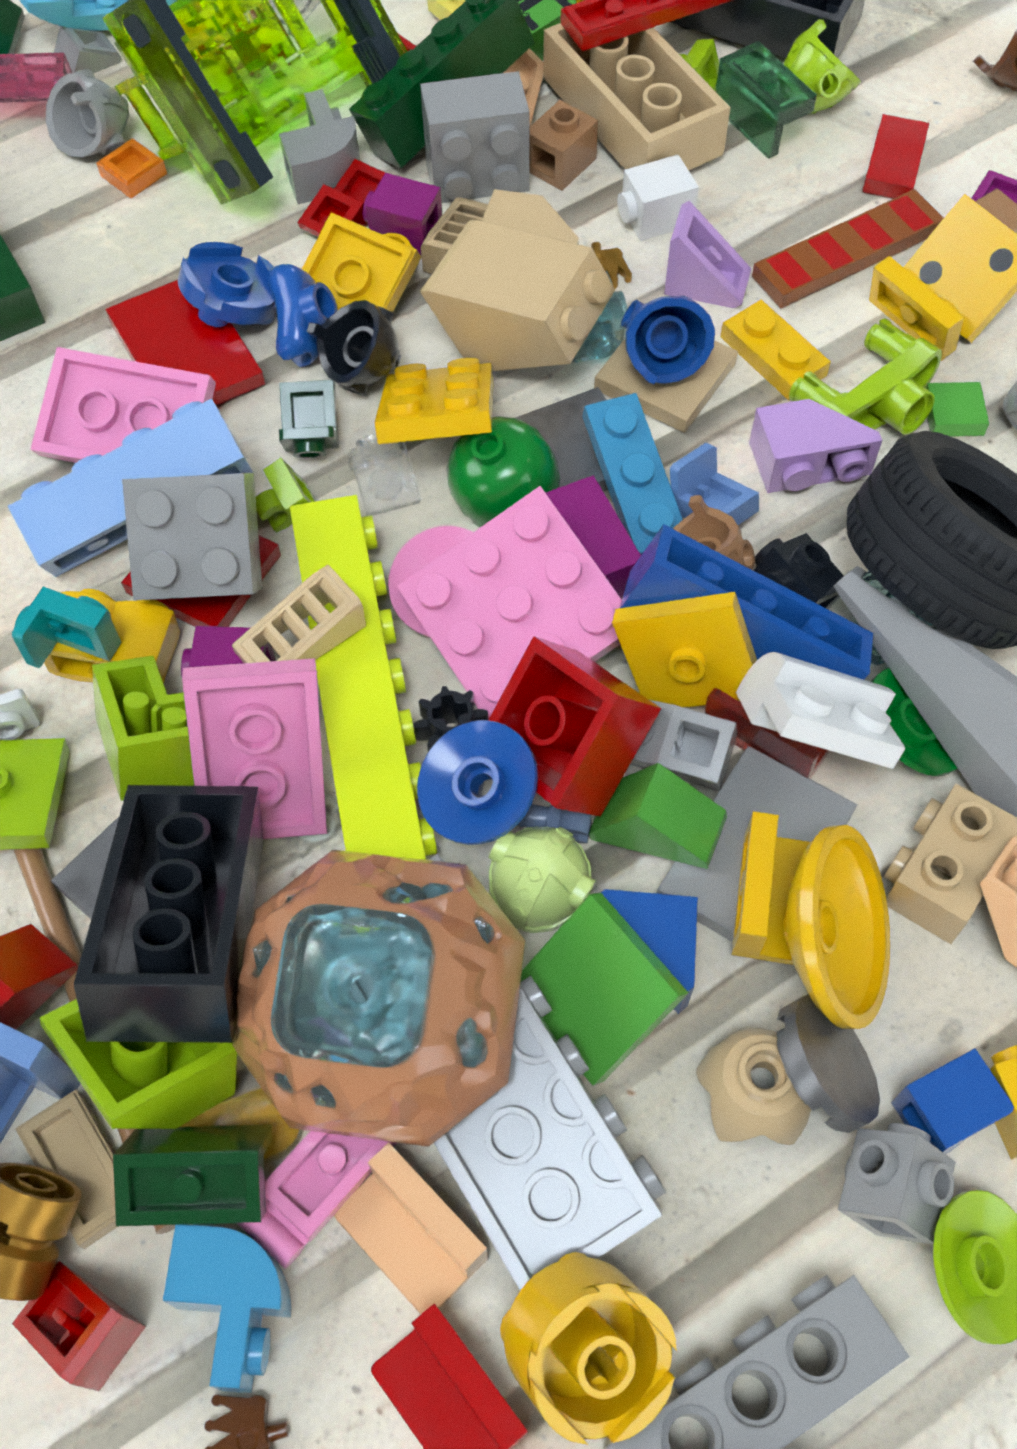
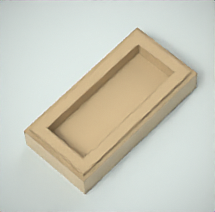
(73, 1145)

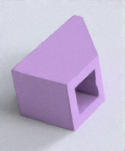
(810, 445)

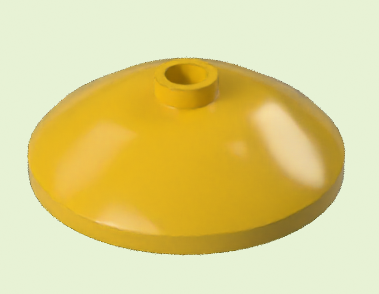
(840, 927)

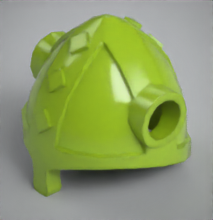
(820, 68)

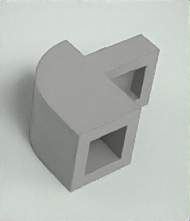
(320, 151)

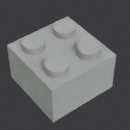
(476, 135)
(192, 536)

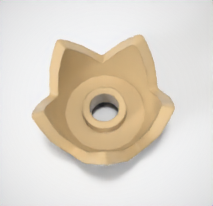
(737, 1104)

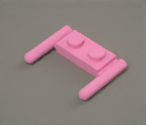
(310, 1190)

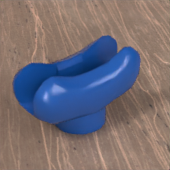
(297, 304)

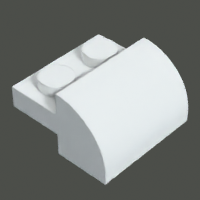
(821, 708)

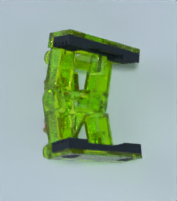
(248, 67)

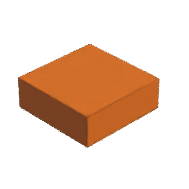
(131, 168)

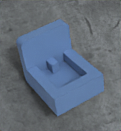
(698, 476)

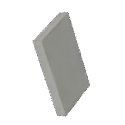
(763, 787)

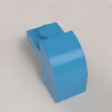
(233, 1276)

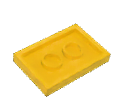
(436, 402)

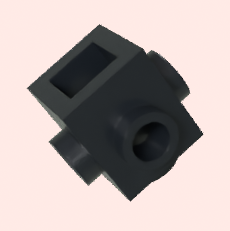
(800, 567)

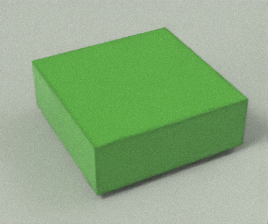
(958, 409)

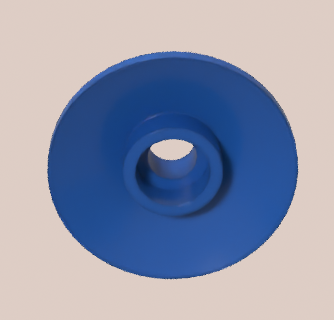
(459, 766)

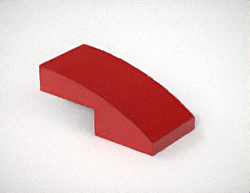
(343, 200)

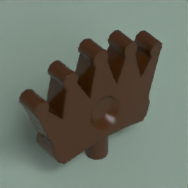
(245, 1423)

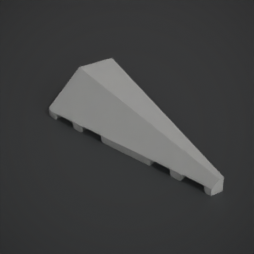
(953, 686)

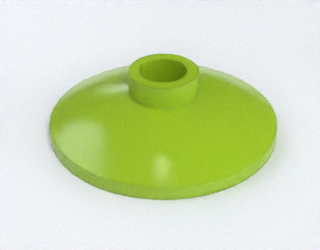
(979, 1265)

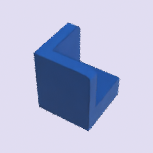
(954, 1101)

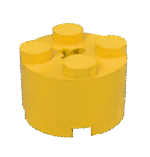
(589, 1350)

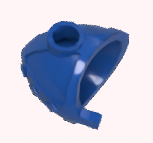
(668, 337)

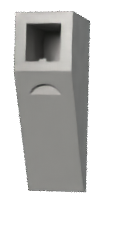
(689, 745)

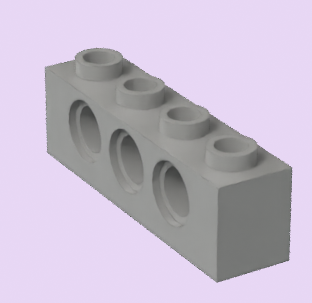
(858, 1354)

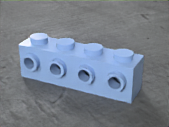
(85, 509)

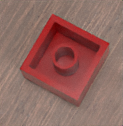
(576, 722)

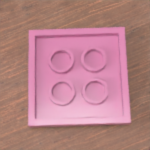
(504, 586)

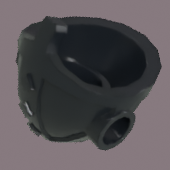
(357, 345)

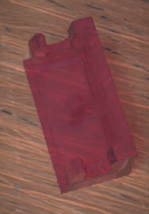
(30, 75)

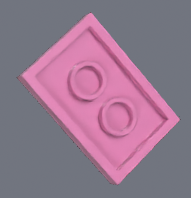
(102, 399)
(262, 732)

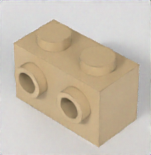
(943, 876)

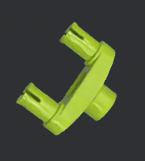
(891, 394)

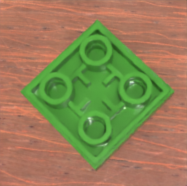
(602, 986)

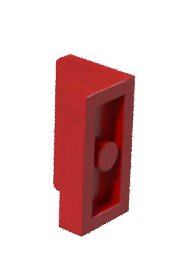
(445, 1390)

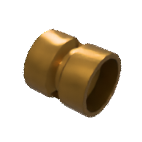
(33, 1214)

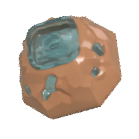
(439, 1010)

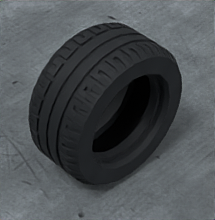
(943, 536)

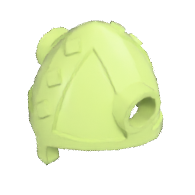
(539, 877)

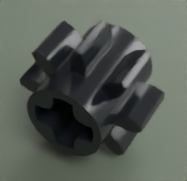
(445, 709)

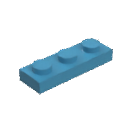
(631, 467)

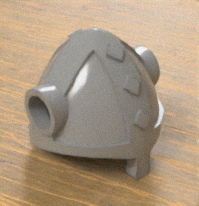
(86, 115)

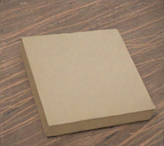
(672, 402)

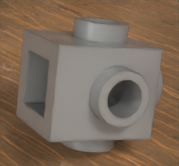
(897, 1183)

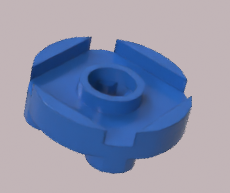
(227, 285)

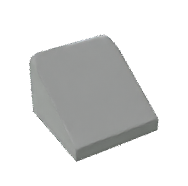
(86, 49)

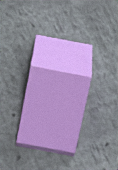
(704, 263)

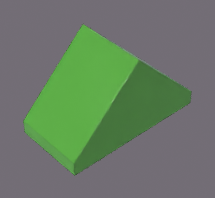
(661, 817)

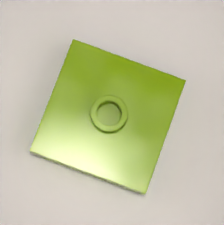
(30, 790)

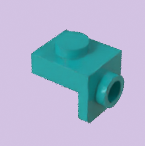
(66, 620)

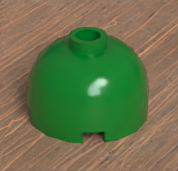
(499, 468)

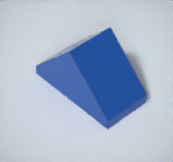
(667, 928)

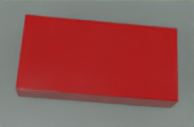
(895, 156)

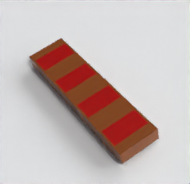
(846, 248)

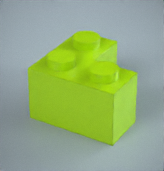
(141, 725)

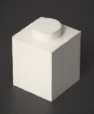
(655, 195)

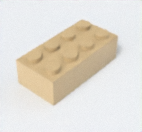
(641, 95)

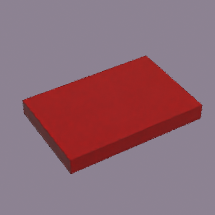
(168, 333)

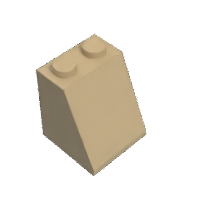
(517, 296)

